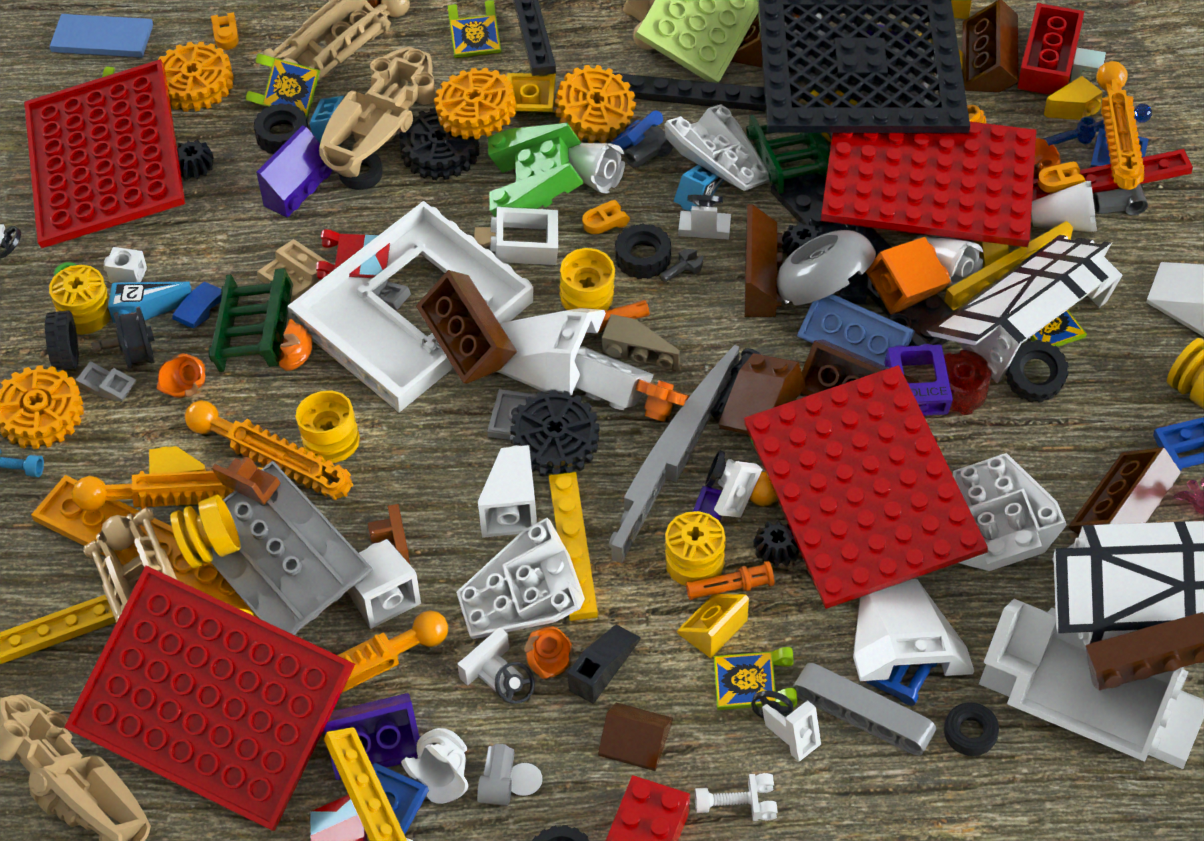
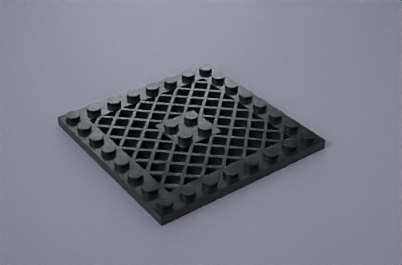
(861, 61)

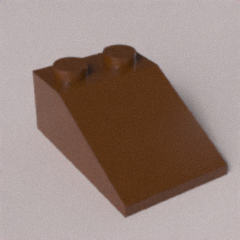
(759, 386)

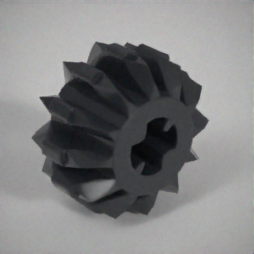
(194, 159)
(798, 235)
(775, 544)

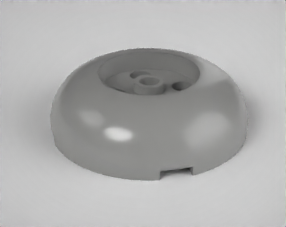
(823, 266)

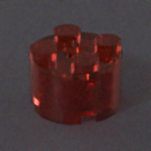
(968, 380)

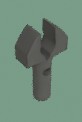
(684, 265)

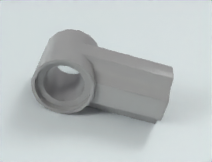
(496, 782)

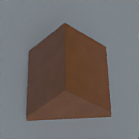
(634, 736)

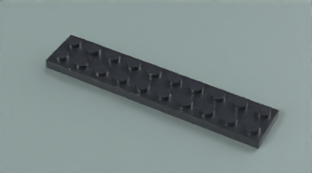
(804, 200)

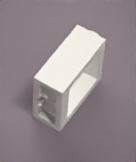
(525, 252)

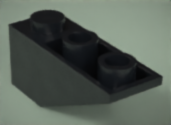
(601, 662)

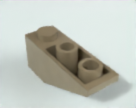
(635, 342)

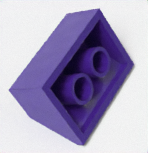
(292, 173)
(384, 728)

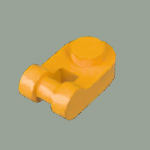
(225, 37)
(1053, 178)
(596, 219)

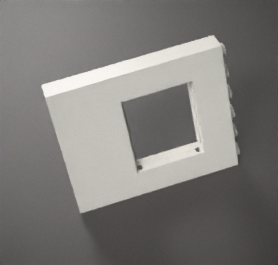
(375, 338)

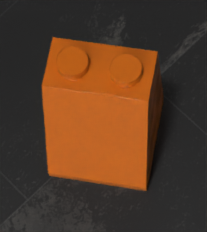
(907, 274)

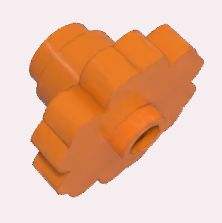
(660, 398)

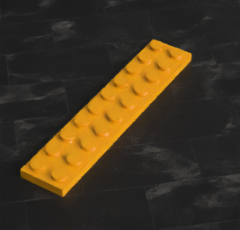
(66, 518)

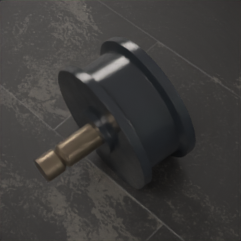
(132, 338)

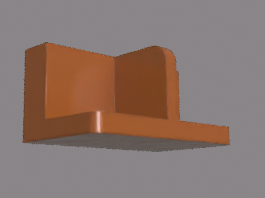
(247, 479)
(390, 529)

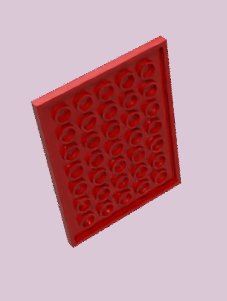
(102, 154)
(935, 182)
(864, 486)
(210, 697)

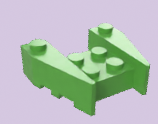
(540, 165)

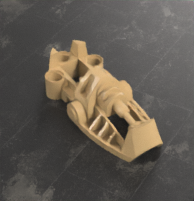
(379, 112)
(62, 780)

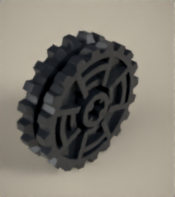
(434, 151)
(558, 432)

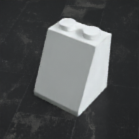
(508, 495)
(388, 588)

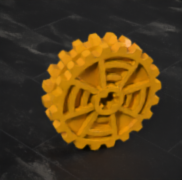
(197, 75)
(475, 103)
(595, 103)
(39, 407)

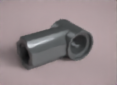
(649, 147)
(1131, 201)

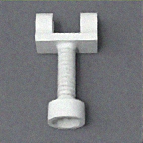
(760, 783)

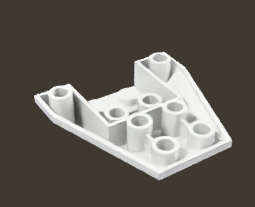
(718, 146)
(1180, 293)
(548, 348)
(1010, 511)
(522, 585)
(904, 629)

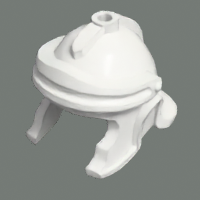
(439, 765)

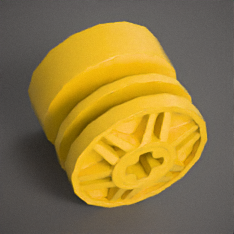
(587, 280)
(84, 294)
(1188, 372)
(328, 425)
(199, 533)
(694, 547)

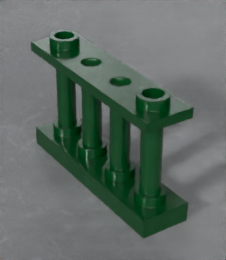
(817, 151)
(272, 328)

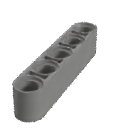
(864, 709)

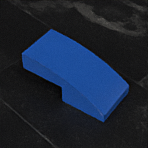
(197, 304)

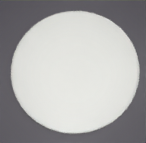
(525, 779)

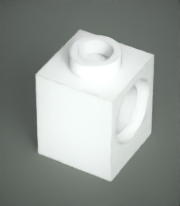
(125, 265)

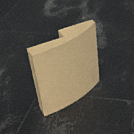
(298, 263)

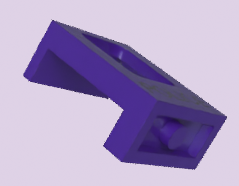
(932, 397)

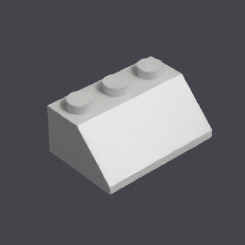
(608, 378)

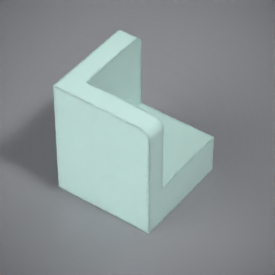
(1086, 60)

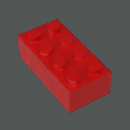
(1050, 49)
(650, 812)

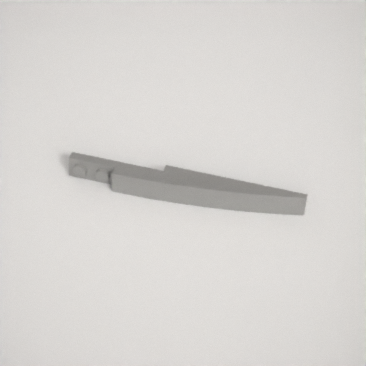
(670, 454)

